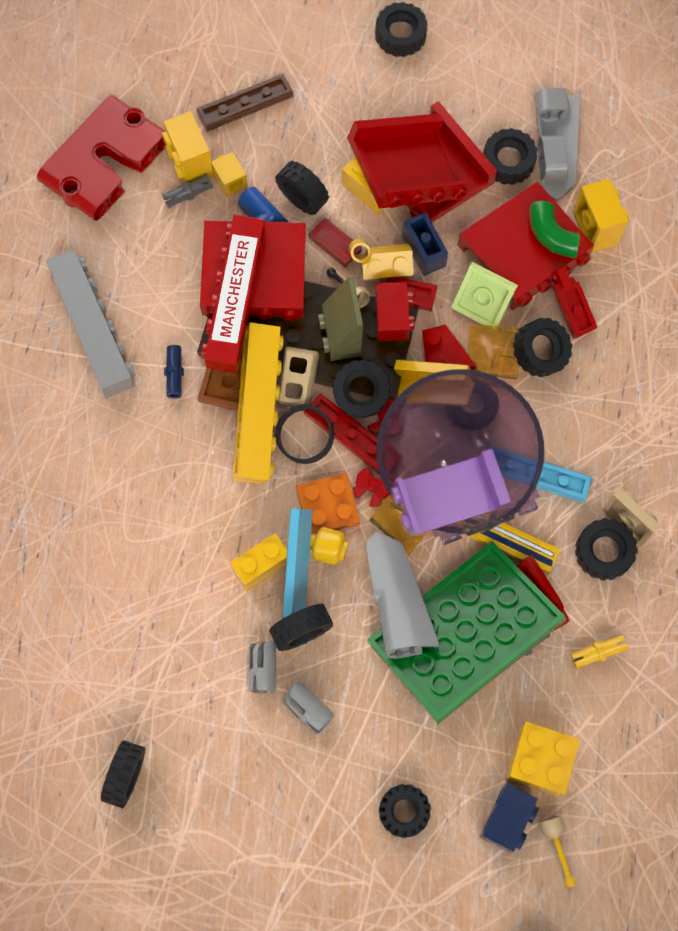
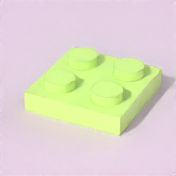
(484, 296)

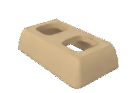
(306, 380)

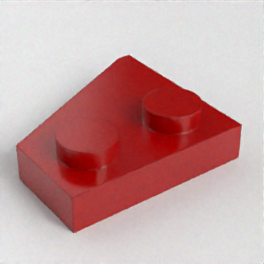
(444, 348)

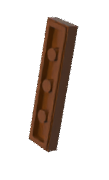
(245, 102)

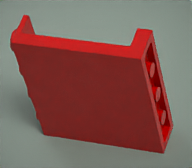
(468, 160)
(406, 161)
(511, 250)
(279, 274)

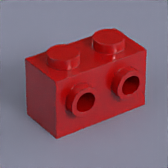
(393, 311)

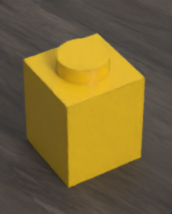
(229, 174)

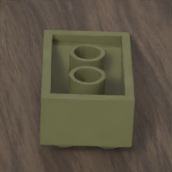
(342, 322)

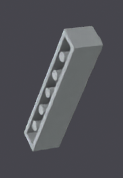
(92, 328)

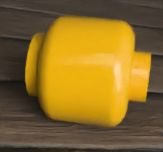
(329, 546)

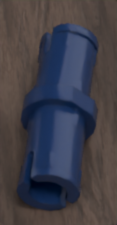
(174, 371)

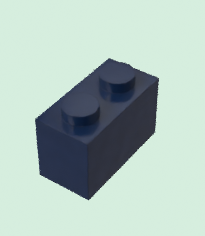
(425, 244)
(509, 818)

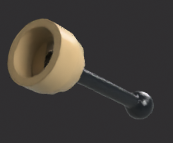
(362, 294)

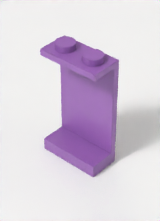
(450, 494)

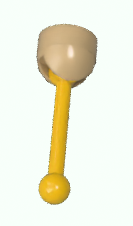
(553, 829)

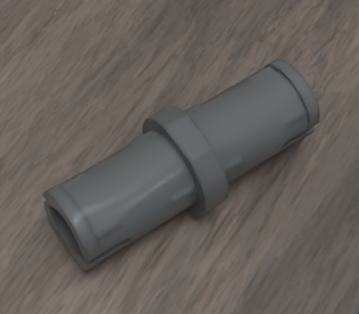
(187, 191)

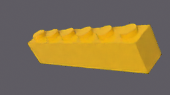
(257, 404)

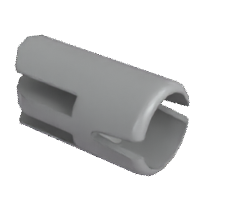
(262, 667)
(308, 708)

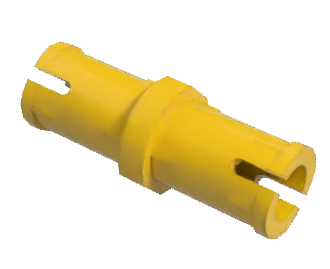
(599, 651)

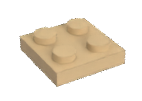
(626, 510)

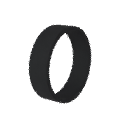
(286, 415)

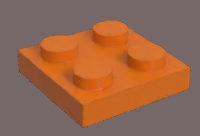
(330, 501)

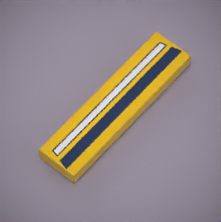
(519, 545)

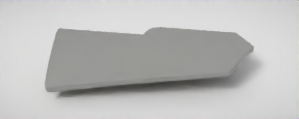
(558, 139)
(399, 601)

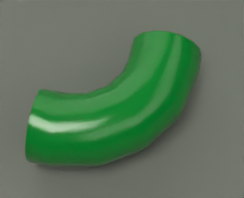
(550, 233)

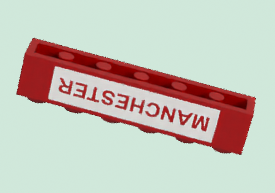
(234, 293)

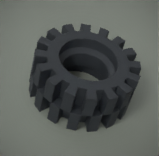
(421, 804)

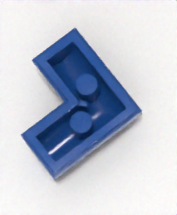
(258, 206)

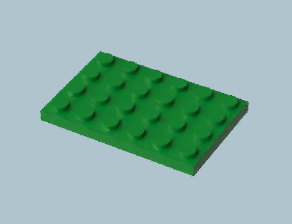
(483, 623)

